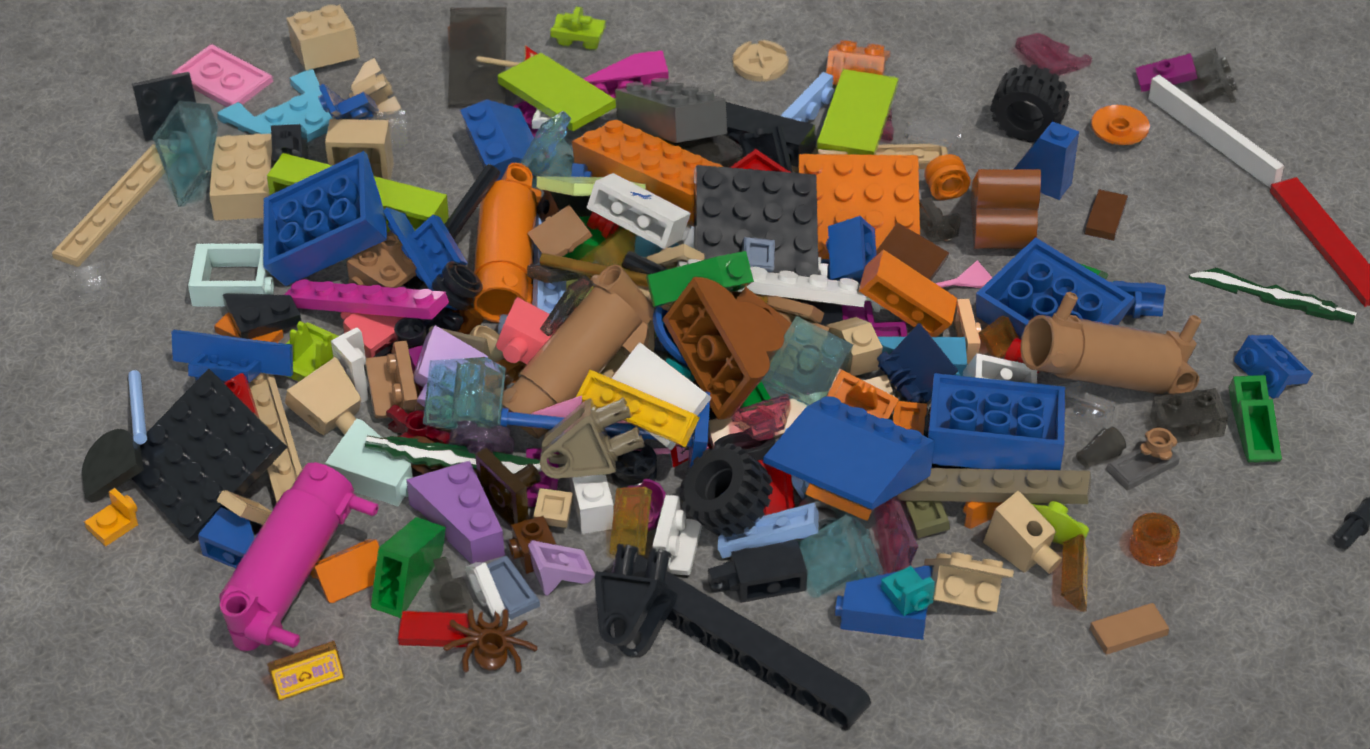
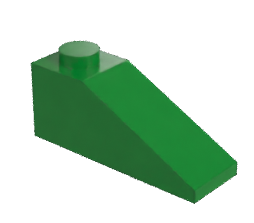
(728, 270)

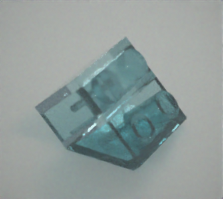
(464, 392)

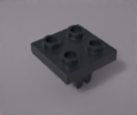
(158, 97)

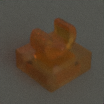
(998, 336)

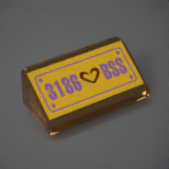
(1075, 572)
(305, 671)

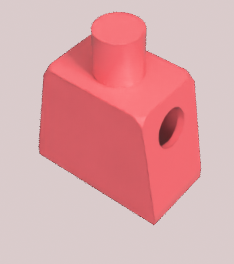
(376, 330)
(521, 332)

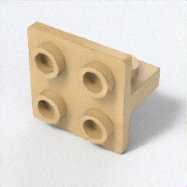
(967, 581)

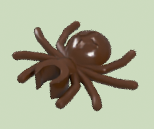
(490, 641)

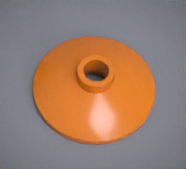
(1120, 124)

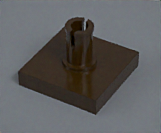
(504, 489)

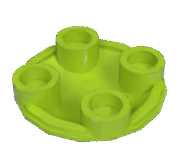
(1064, 525)

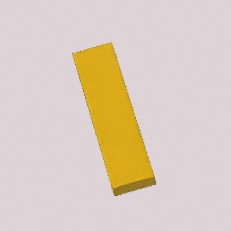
(646, 410)

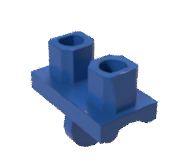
(1148, 298)

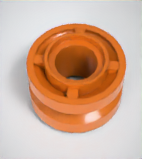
(947, 177)

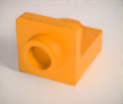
(114, 519)

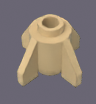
(375, 86)

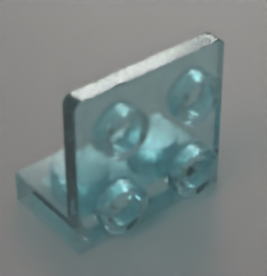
(548, 152)
(838, 555)

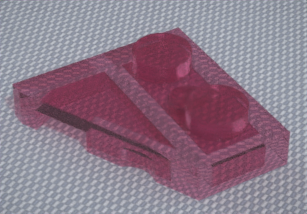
(763, 418)

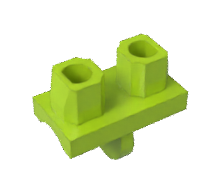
(578, 28)

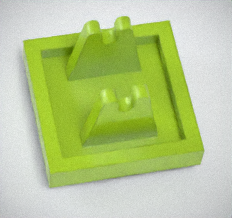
(310, 349)

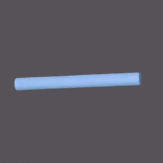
(137, 407)

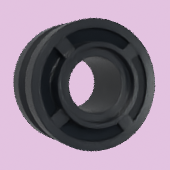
(459, 284)

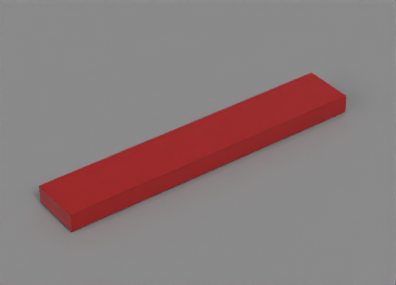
(1325, 236)

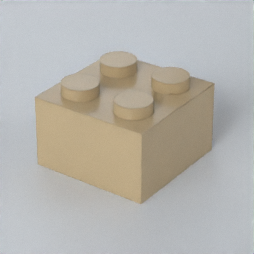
(322, 37)
(351, 137)

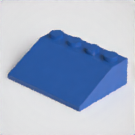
(322, 220)
(1037, 284)
(996, 423)
(852, 453)

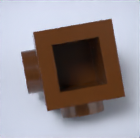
(525, 532)

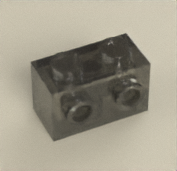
(1190, 415)

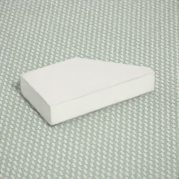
(485, 588)

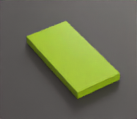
(556, 89)
(858, 113)

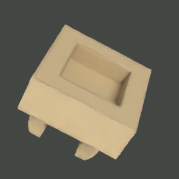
(554, 507)

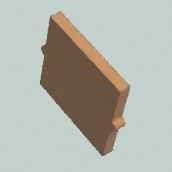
(560, 233)

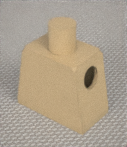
(325, 398)
(1022, 535)

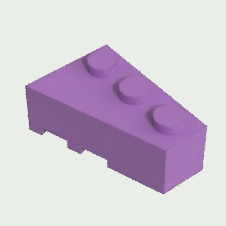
(460, 504)

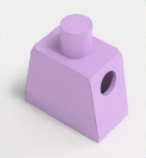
(440, 346)

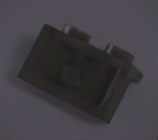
(1212, 77)

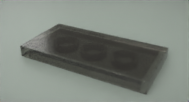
(474, 34)

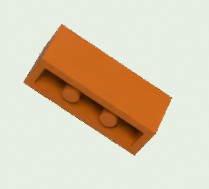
(908, 294)

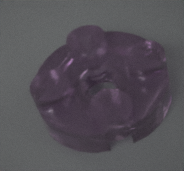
(478, 438)

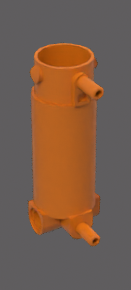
(504, 242)

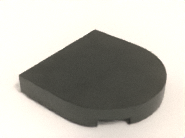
(110, 463)

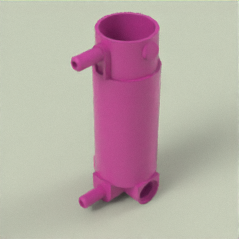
(285, 555)

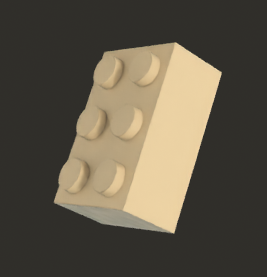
(240, 176)

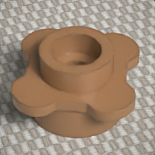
(1158, 443)

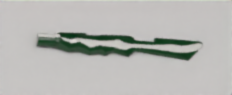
(1275, 295)
(439, 453)

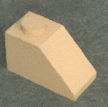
(865, 347)

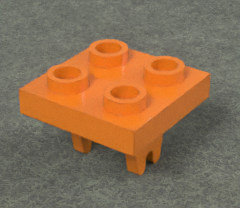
(861, 394)

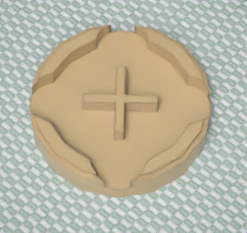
(760, 61)

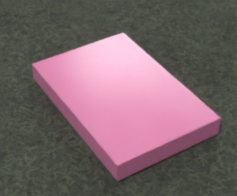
(224, 76)

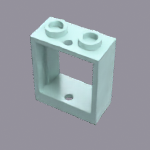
(226, 255)

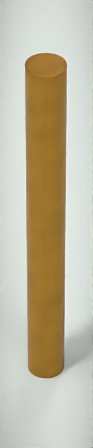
(586, 267)

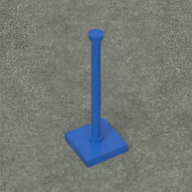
(696, 443)

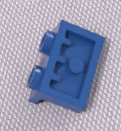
(1269, 357)

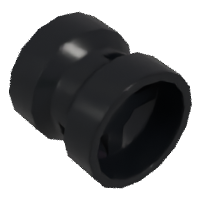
(411, 330)

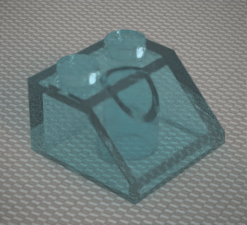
(808, 362)

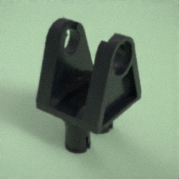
(633, 601)

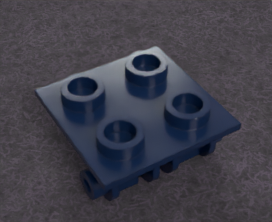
(913, 365)

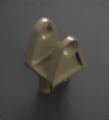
(585, 442)

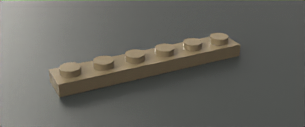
(1001, 484)

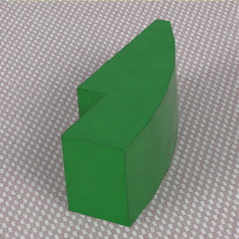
(1255, 418)

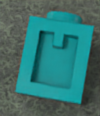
(908, 590)

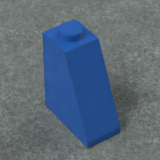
(1055, 157)
(871, 611)

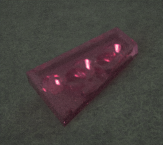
(894, 536)

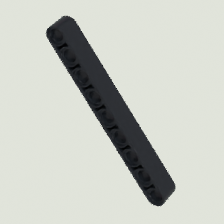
(762, 652)

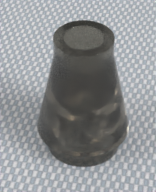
(1102, 447)

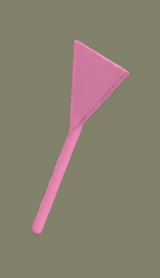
(974, 277)

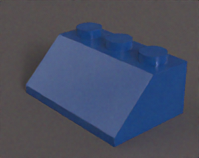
(497, 133)

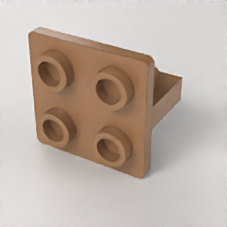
(392, 381)

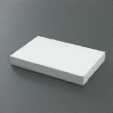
(657, 378)

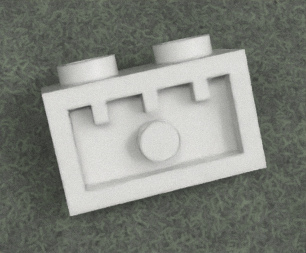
(351, 354)
(677, 536)

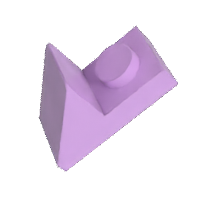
(559, 563)

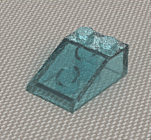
(187, 147)

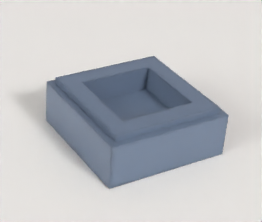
(760, 252)

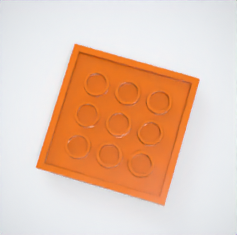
(868, 186)

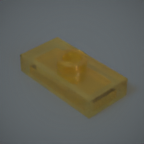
(631, 518)

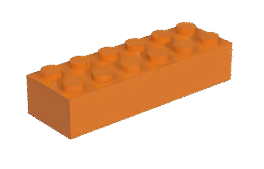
(641, 159)

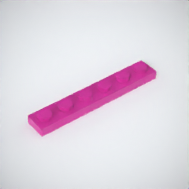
(367, 299)

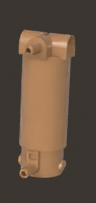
(580, 344)
(1110, 352)

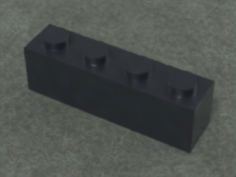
(798, 135)

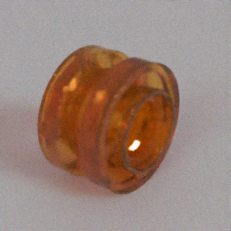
(1154, 539)

